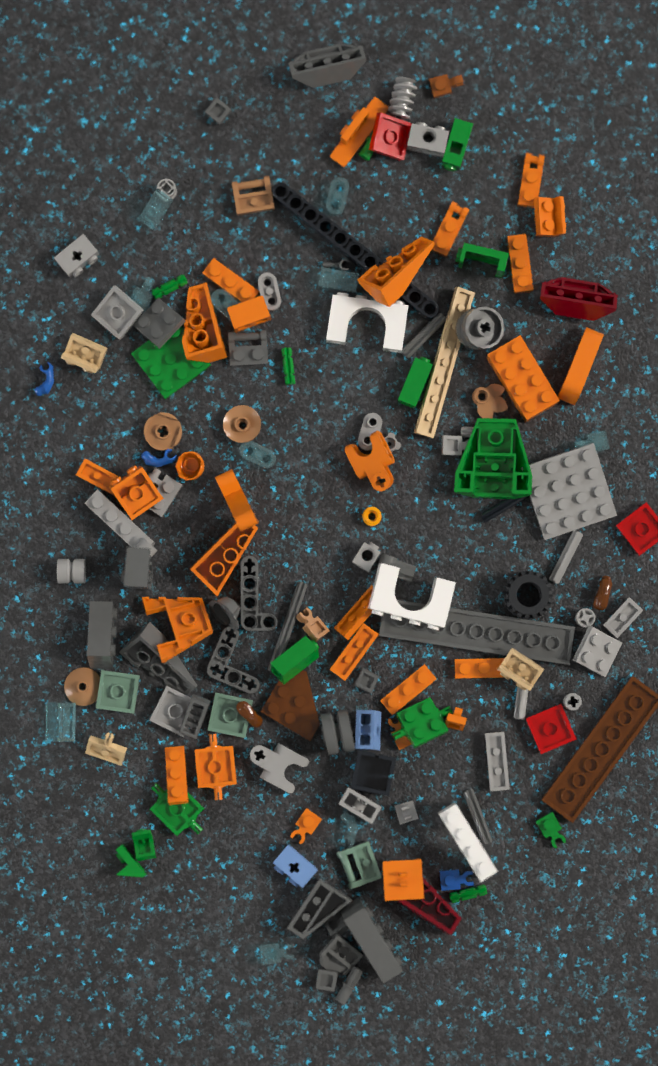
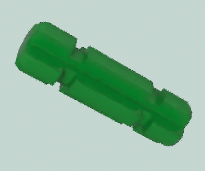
(169, 286)
(288, 366)
(468, 893)

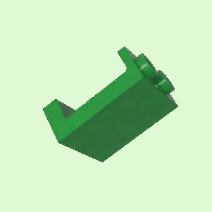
(483, 255)

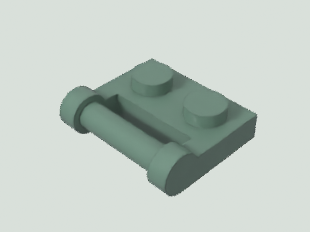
(365, 862)

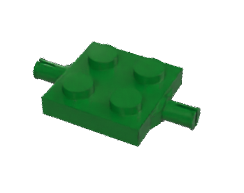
(422, 722)
(176, 816)

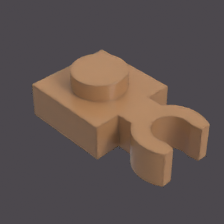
(313, 626)

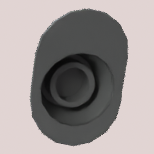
(226, 611)

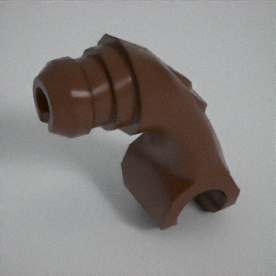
(603, 593)
(249, 714)

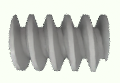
(401, 98)

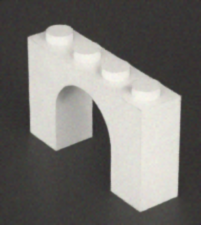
(345, 307)
(384, 599)
(467, 842)

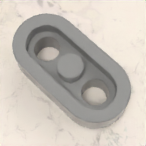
(269, 292)
(367, 430)

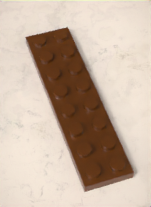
(602, 749)

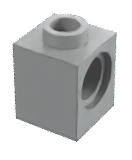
(366, 565)

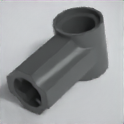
(406, 570)

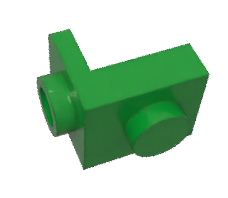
(143, 844)

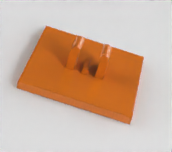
(403, 880)

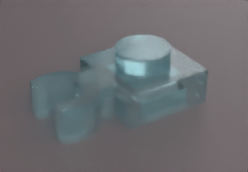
(272, 953)

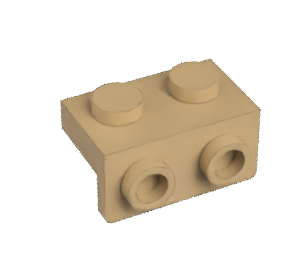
(84, 353)
(520, 669)

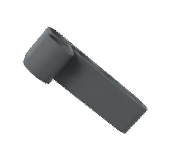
(253, 593)

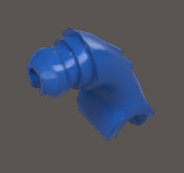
(46, 386)
(151, 460)

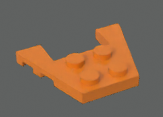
(187, 619)

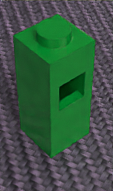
(457, 145)
(415, 382)
(295, 659)

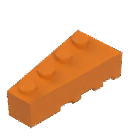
(220, 559)

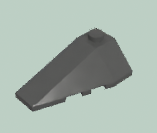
(143, 652)

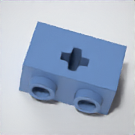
(368, 730)
(288, 856)

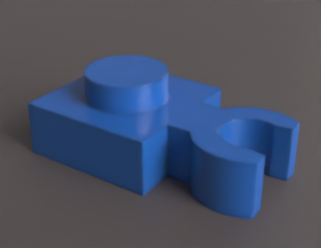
(451, 879)

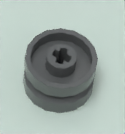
(480, 328)
(337, 732)

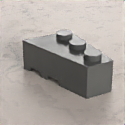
(138, 569)
(101, 635)
(317, 908)

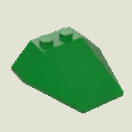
(494, 462)

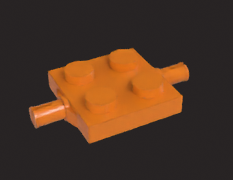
(215, 766)

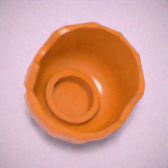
(189, 466)

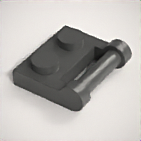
(248, 354)

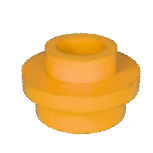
(367, 511)

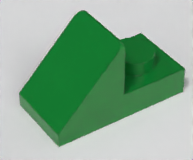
(133, 867)

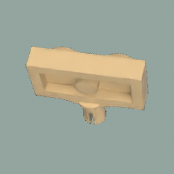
(106, 749)

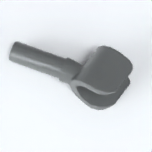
(336, 264)

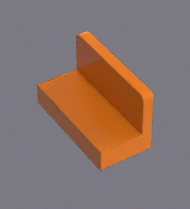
(249, 313)

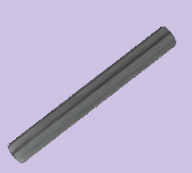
(289, 621)

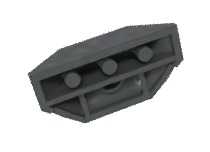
(327, 65)

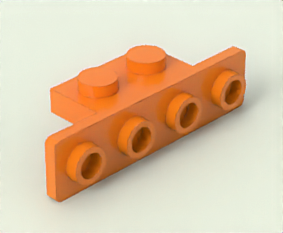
(357, 132)

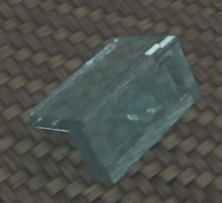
(60, 722)

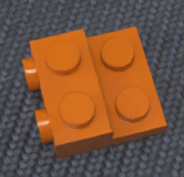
(135, 491)

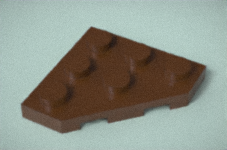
(294, 706)

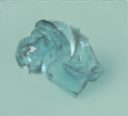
(351, 823)

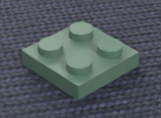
(117, 691)
(225, 716)

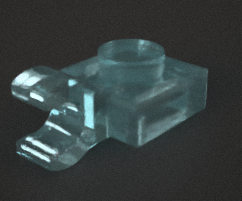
(142, 295)
(598, 438)

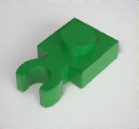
(549, 826)

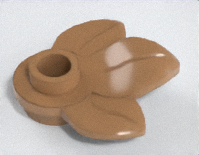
(493, 401)

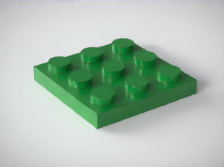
(168, 365)

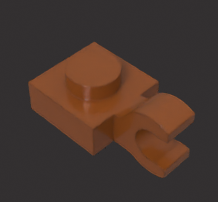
(442, 85)

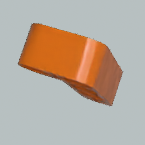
(580, 366)
(236, 500)

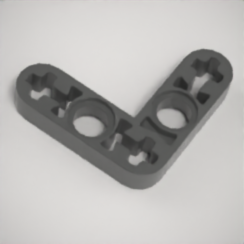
(223, 663)

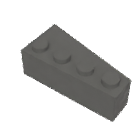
(371, 940)

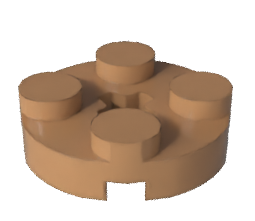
(157, 422)

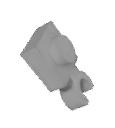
(453, 445)

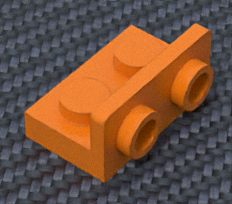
(550, 216)

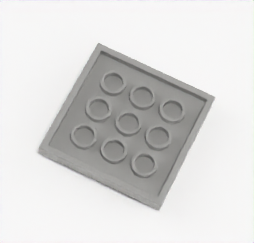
(570, 491)

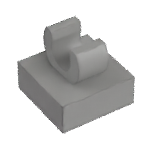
(406, 812)

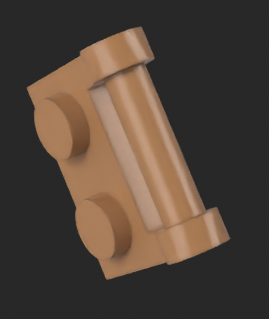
(254, 201)

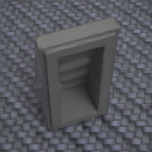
(198, 700)

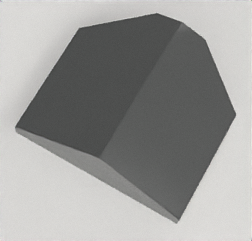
(339, 955)

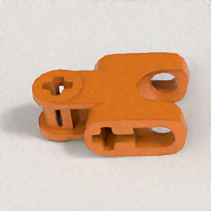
(374, 464)

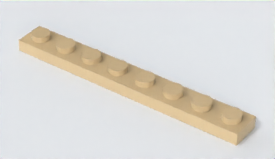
(443, 365)

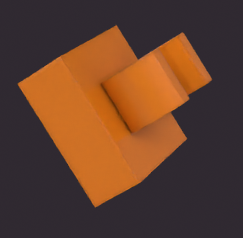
(455, 720)

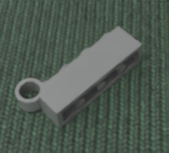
(119, 522)

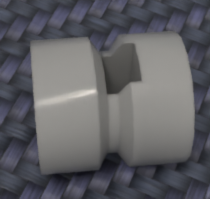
(71, 571)

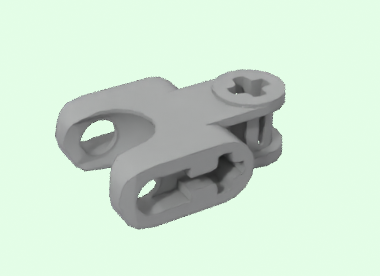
(275, 764)

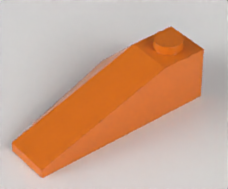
(393, 277)
(202, 333)

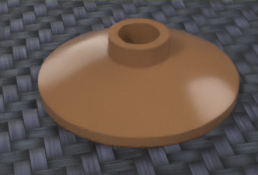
(239, 415)
(72, 689)

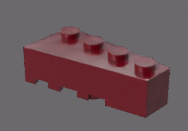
(433, 909)

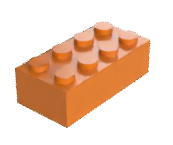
(522, 378)

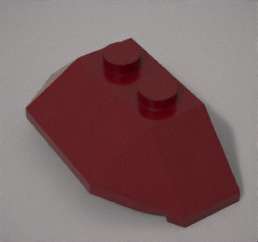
(578, 298)

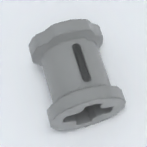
(569, 706)

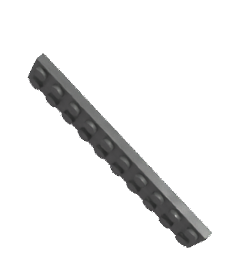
(486, 634)

